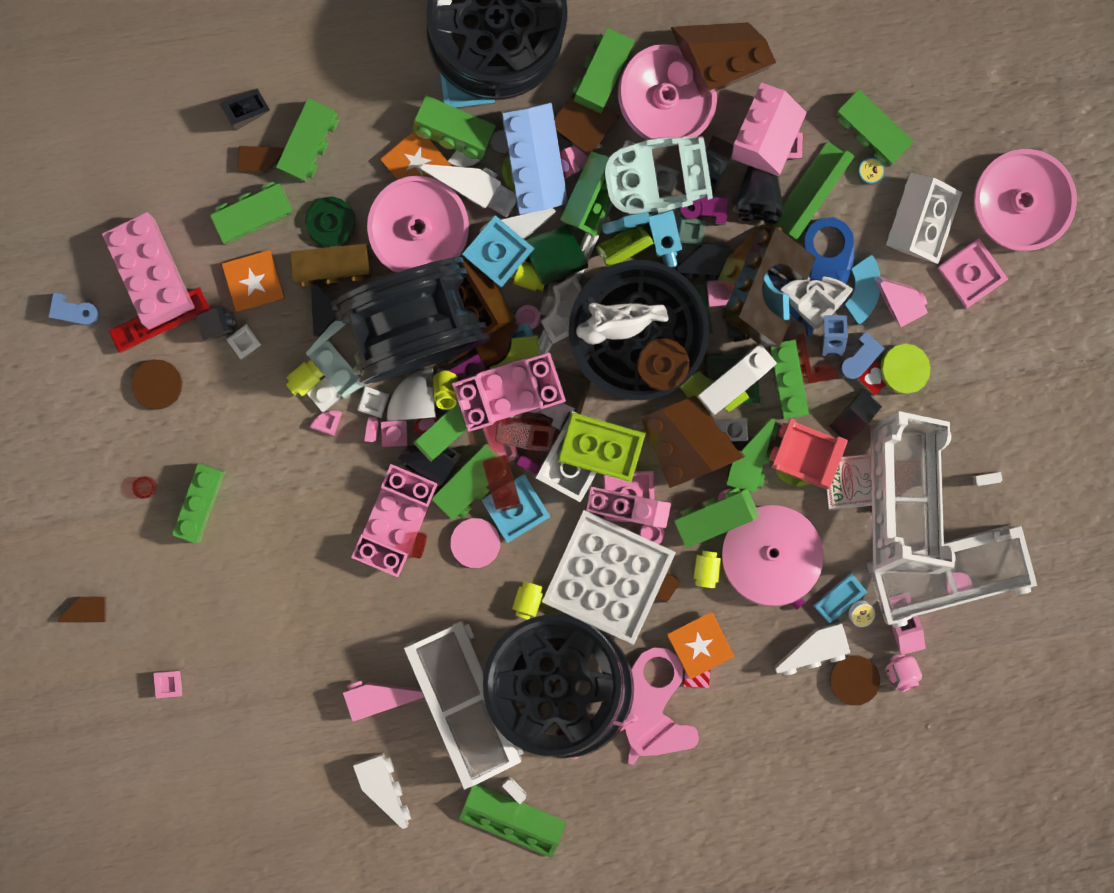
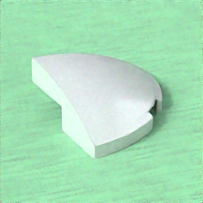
(816, 298)

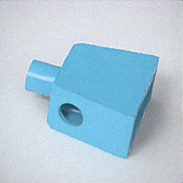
(659, 227)

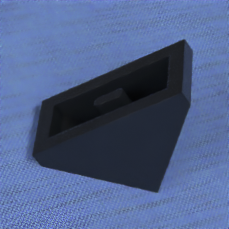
(244, 108)
(321, 310)
(855, 416)

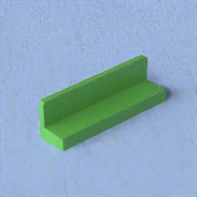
(813, 189)
(512, 820)

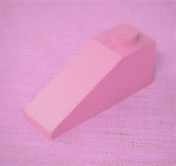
(374, 698)

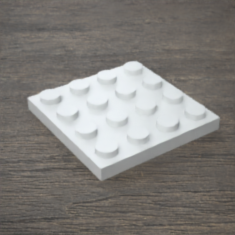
(609, 577)

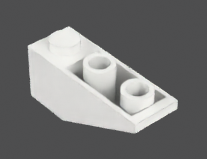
(819, 645)
(377, 782)

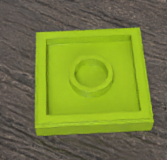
(624, 245)

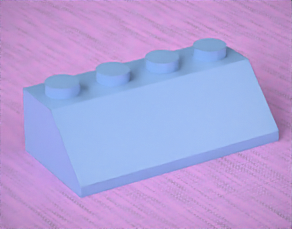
(534, 158)

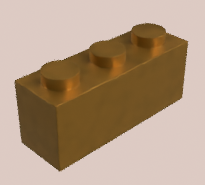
(330, 264)

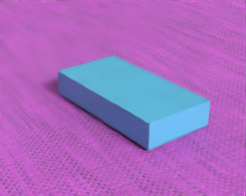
(839, 598)

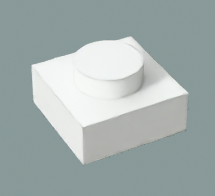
(324, 394)

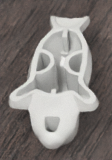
(618, 321)

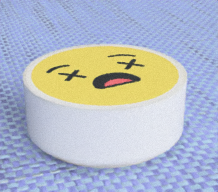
(861, 613)

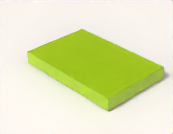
(601, 447)

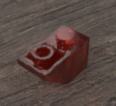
(525, 433)

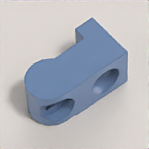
(83, 313)
(834, 335)
(864, 356)

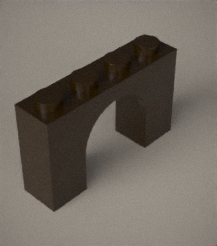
(746, 305)

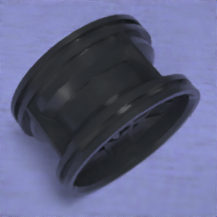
(469, 68)
(641, 279)
(410, 320)
(506, 684)

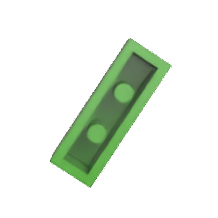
(602, 70)
(453, 128)
(873, 128)
(308, 140)
(589, 198)
(251, 212)
(789, 380)
(466, 485)
(198, 503)
(716, 517)

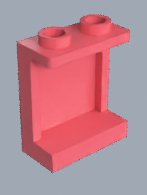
(807, 454)

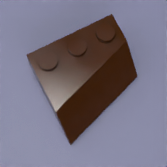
(483, 298)
(688, 441)

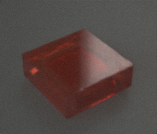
(419, 545)

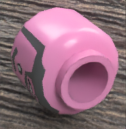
(903, 673)

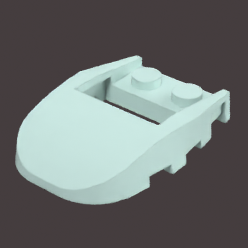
(633, 177)
(332, 363)

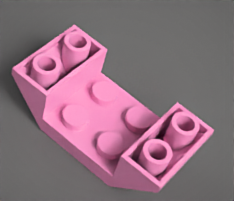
(508, 390)
(395, 520)

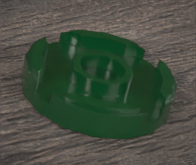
(330, 221)

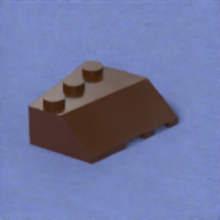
(723, 53)

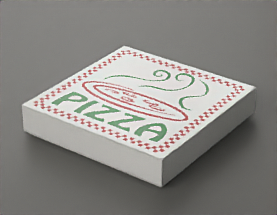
(851, 483)

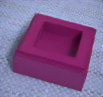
(529, 465)

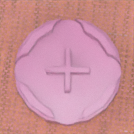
(475, 543)

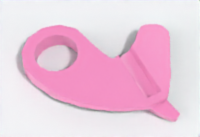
(655, 731)

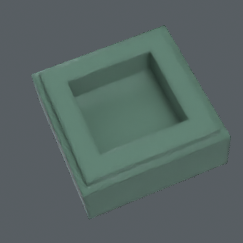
(691, 231)

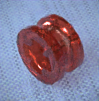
(143, 479)

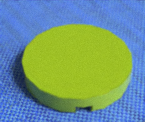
(905, 369)

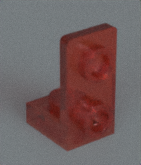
(821, 373)
(501, 484)

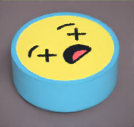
(871, 170)

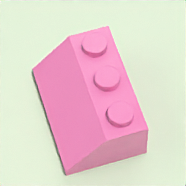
(769, 130)

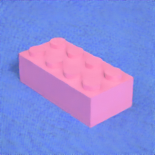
(148, 270)

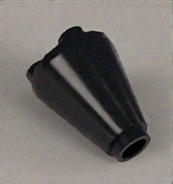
(759, 197)

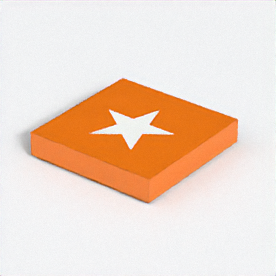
(409, 154)
(253, 281)
(700, 645)

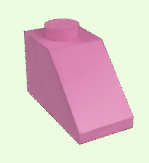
(902, 300)
(909, 637)

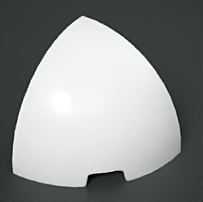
(413, 397)

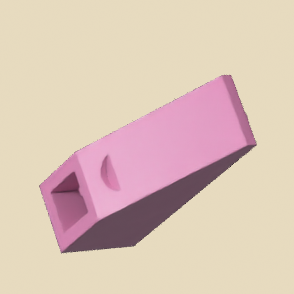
(628, 507)

